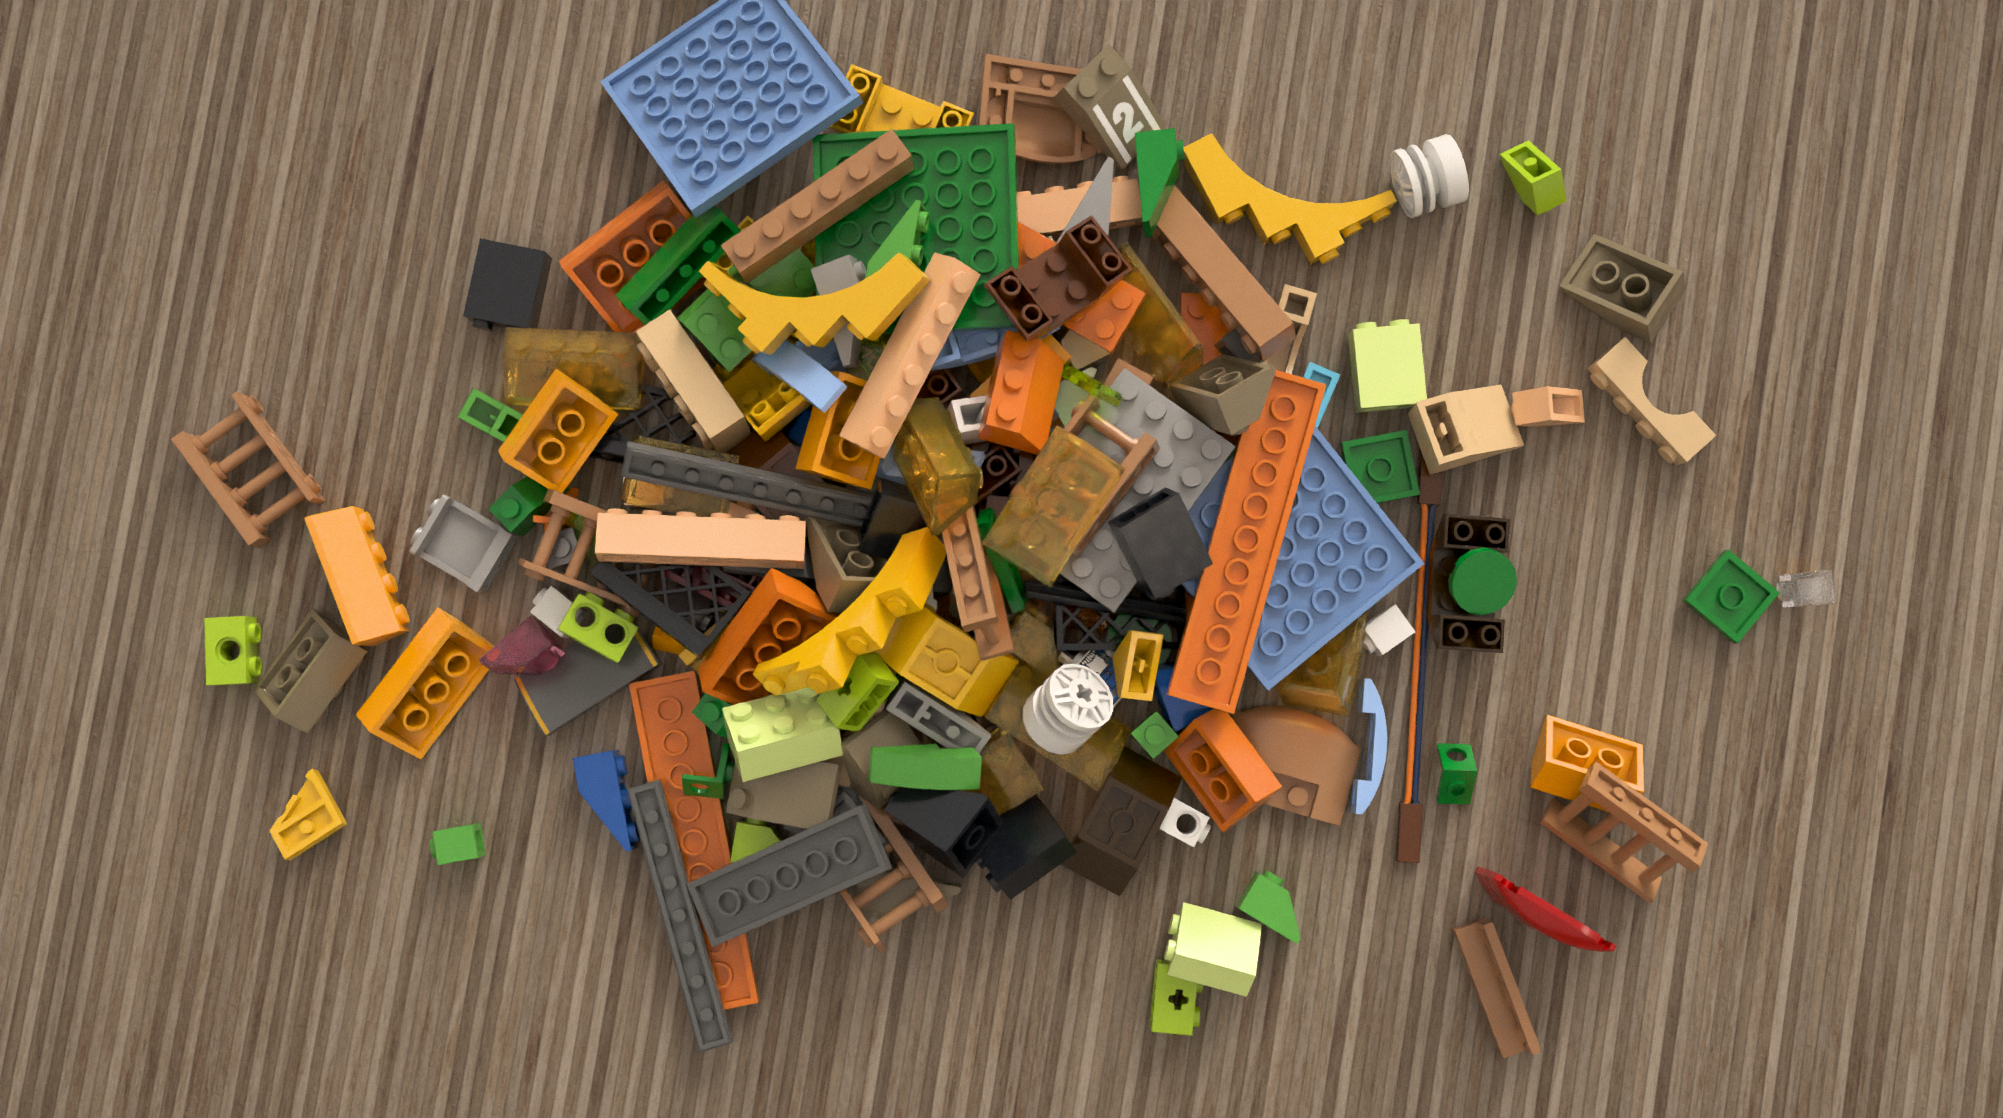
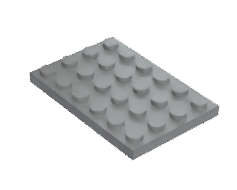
(1185, 463)

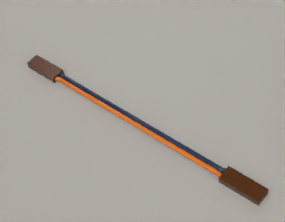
(1411, 813)

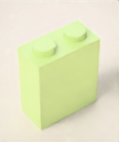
(1386, 366)
(1213, 949)

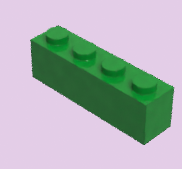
(677, 265)

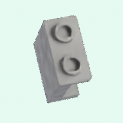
(463, 543)

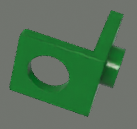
(1456, 777)
(716, 785)

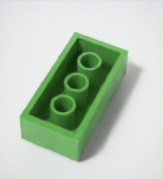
(716, 326)

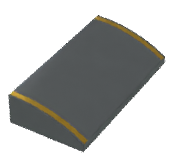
(584, 679)

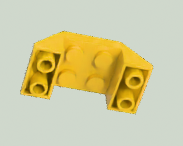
(890, 108)
(761, 397)
(945, 661)

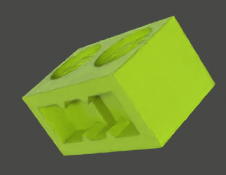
(594, 635)

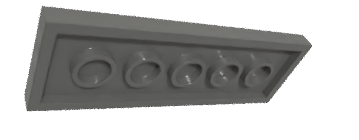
(789, 875)

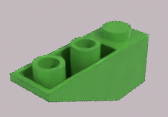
(903, 239)

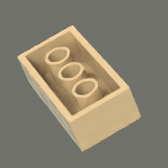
(696, 387)

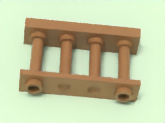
(1138, 453)
(215, 474)
(562, 507)
(977, 588)
(1639, 814)
(908, 867)

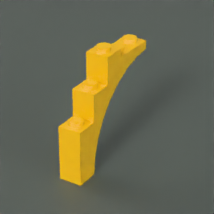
(1273, 215)
(867, 306)
(865, 625)

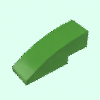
(489, 415)
(925, 767)

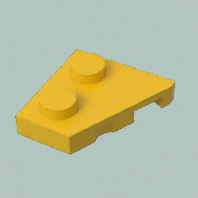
(307, 818)

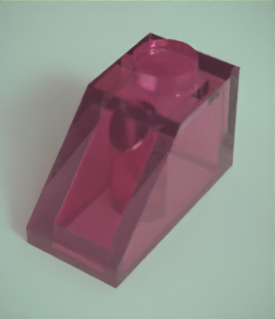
(524, 651)

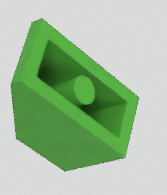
(1270, 904)

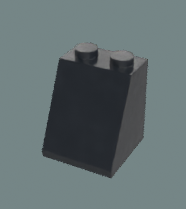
(946, 824)

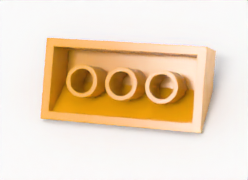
(358, 575)
(426, 684)

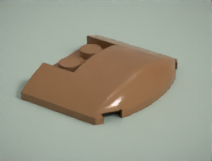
(1024, 95)
(1306, 756)

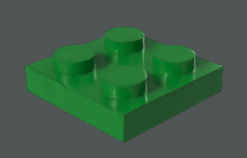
(1383, 465)
(1730, 596)

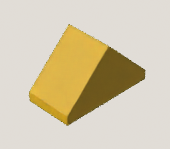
(1137, 664)

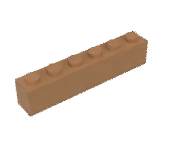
(818, 206)
(1222, 278)

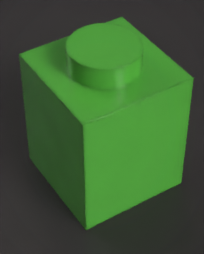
(1153, 734)
(457, 844)

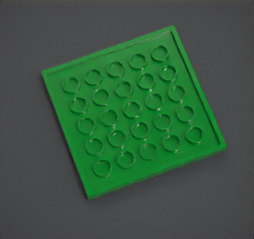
(966, 186)

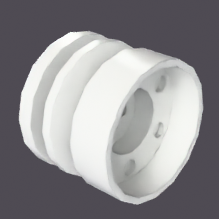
(1429, 176)
(1067, 709)

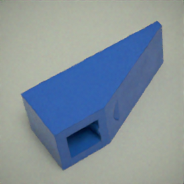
(603, 787)

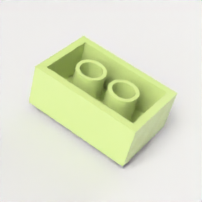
(780, 733)

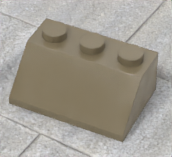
(1225, 393)
(309, 672)

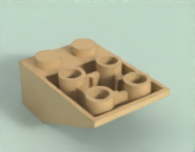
(1464, 427)

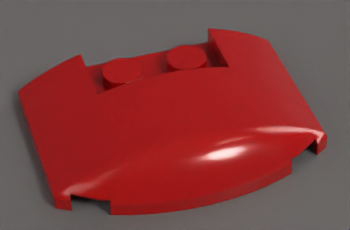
(1540, 914)

